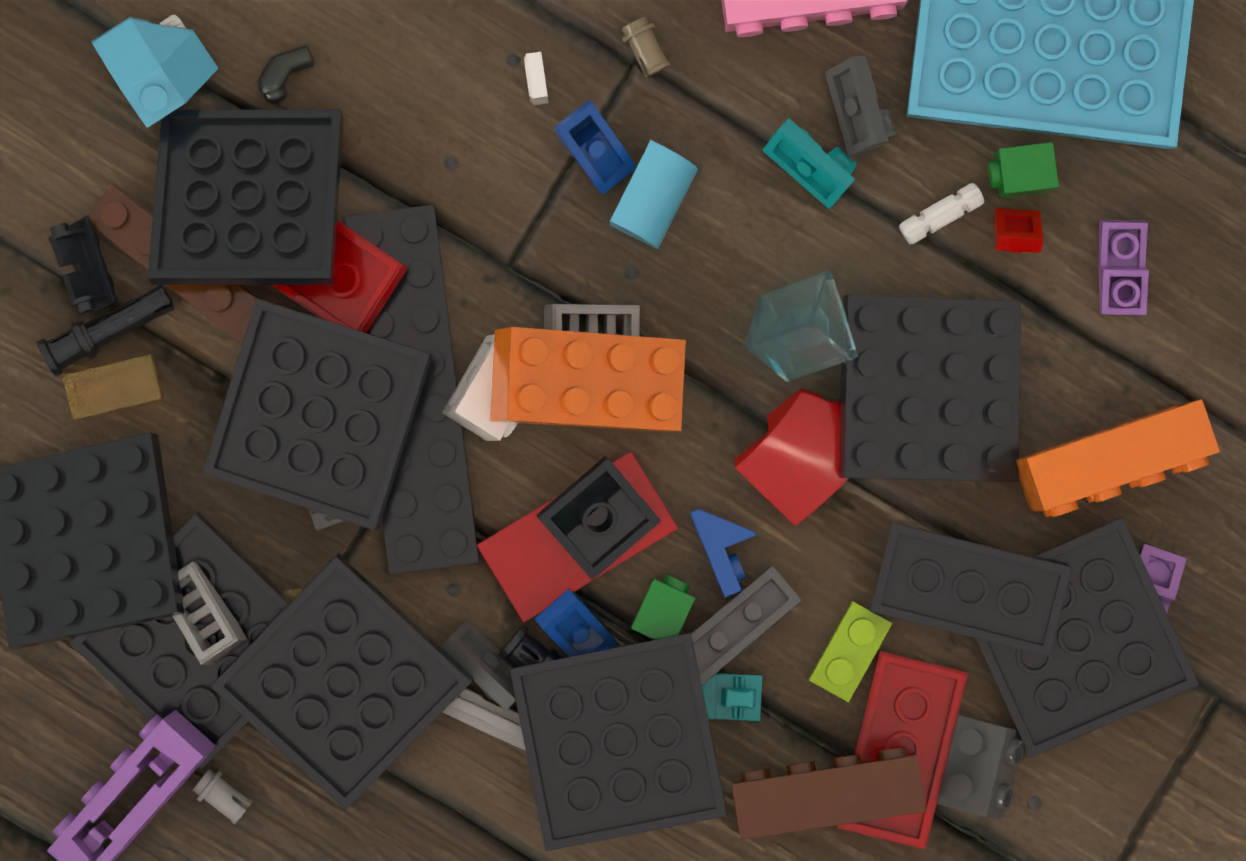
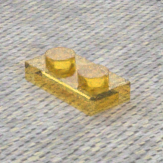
(113, 387)

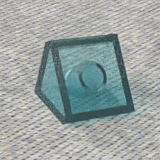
(801, 328)

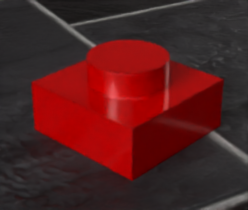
(1017, 230)

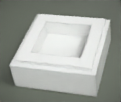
(536, 78)

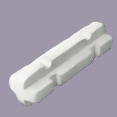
(941, 213)

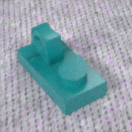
(803, 159)
(733, 696)

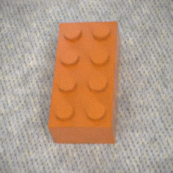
(587, 380)
(1117, 456)

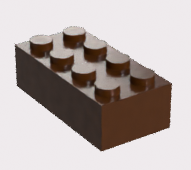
(828, 796)

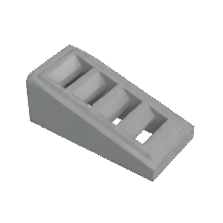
(630, 313)
(214, 606)

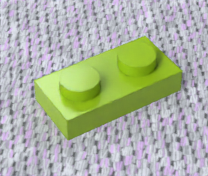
(850, 651)

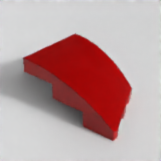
(798, 455)

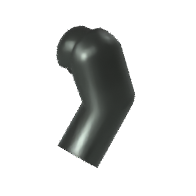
(278, 70)

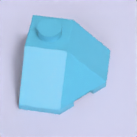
(155, 65)

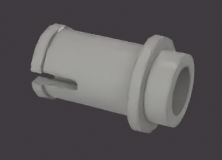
(221, 795)

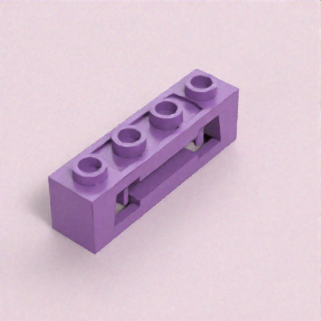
(178, 743)

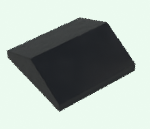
(598, 517)

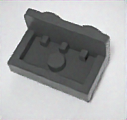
(981, 768)

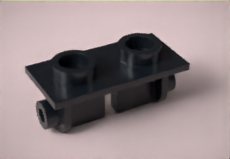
(90, 285)

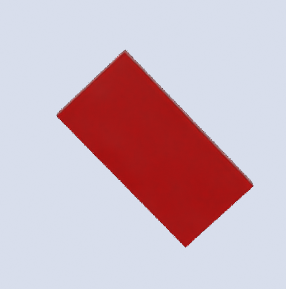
(539, 569)
(916, 709)

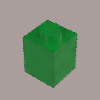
(1023, 170)
(663, 608)

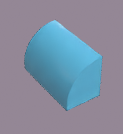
(653, 195)

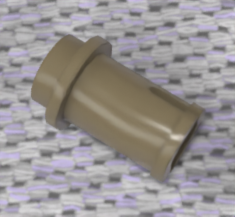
(645, 46)

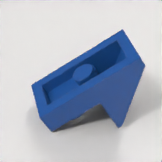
(594, 147)
(715, 537)
(575, 626)

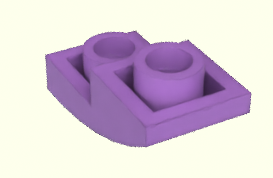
(1122, 267)

